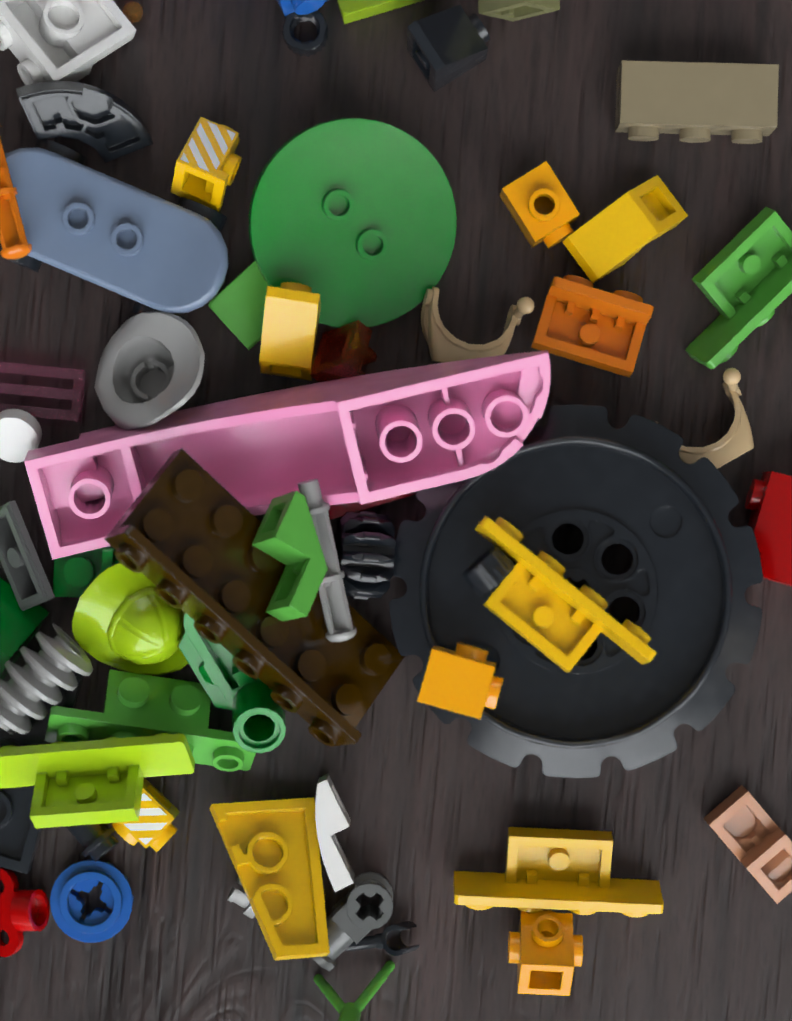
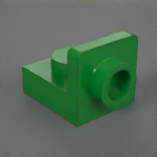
(78, 571)

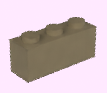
(696, 100)

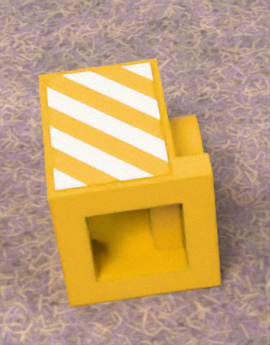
(207, 164)
(154, 820)

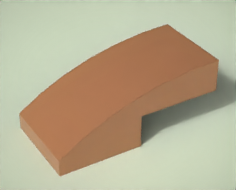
(755, 841)

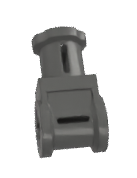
(351, 921)

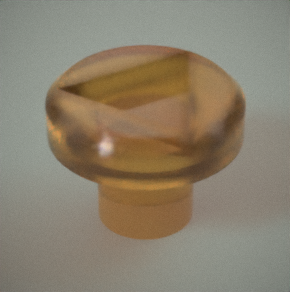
(133, 11)

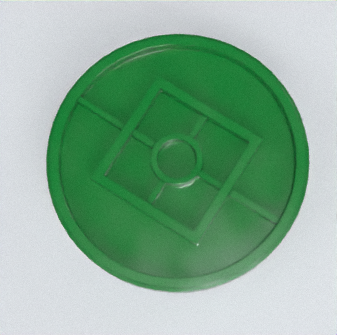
(354, 218)

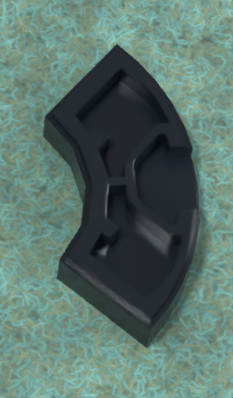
(84, 114)

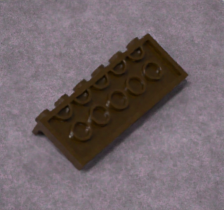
(202, 559)

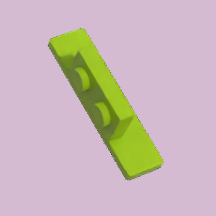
(92, 778)

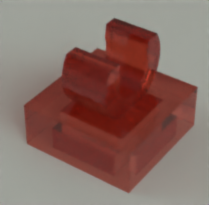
(343, 352)

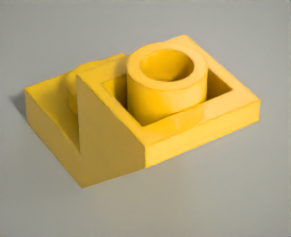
(624, 228)
(289, 330)

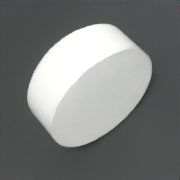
(18, 434)

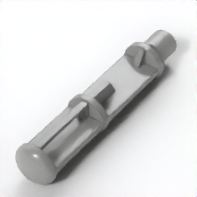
(332, 588)

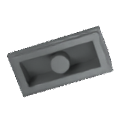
(21, 560)

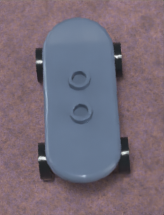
(116, 233)

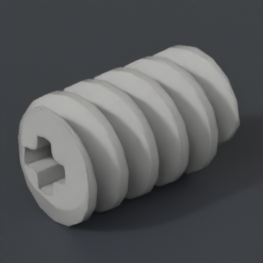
(39, 680)

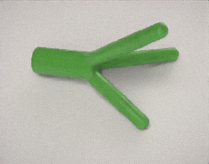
(352, 1011)

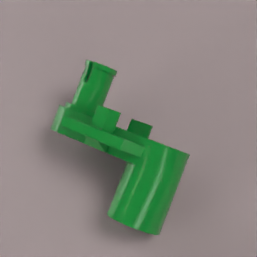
(256, 717)

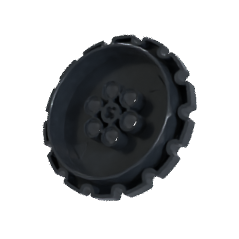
(683, 574)

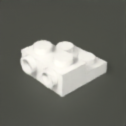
(61, 36)

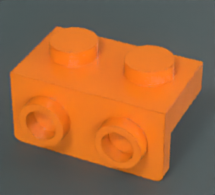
(592, 325)

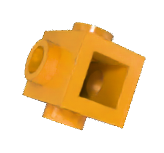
(545, 953)

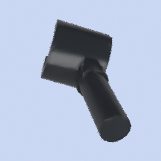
(388, 940)

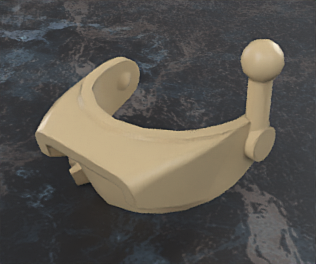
(447, 348)
(736, 441)

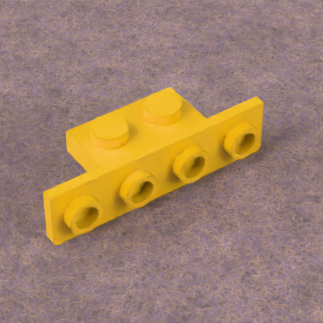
(549, 608)
(559, 873)

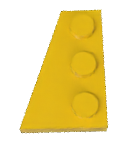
(280, 871)

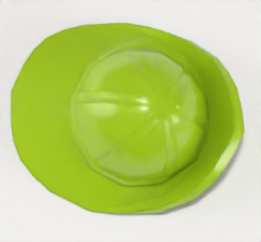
(128, 624)

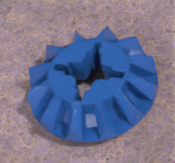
(68, 906)

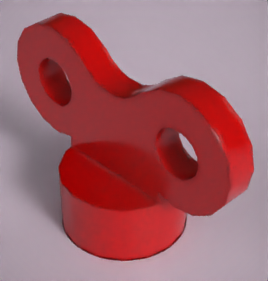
(20, 912)

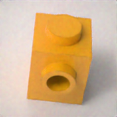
(540, 206)
(460, 680)

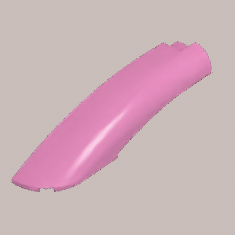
(354, 434)

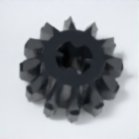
(365, 553)

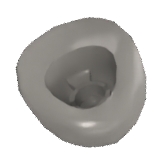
(149, 369)

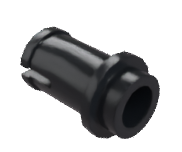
(95, 839)

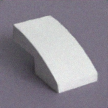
(330, 819)

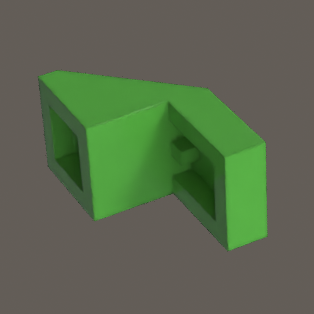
(291, 538)

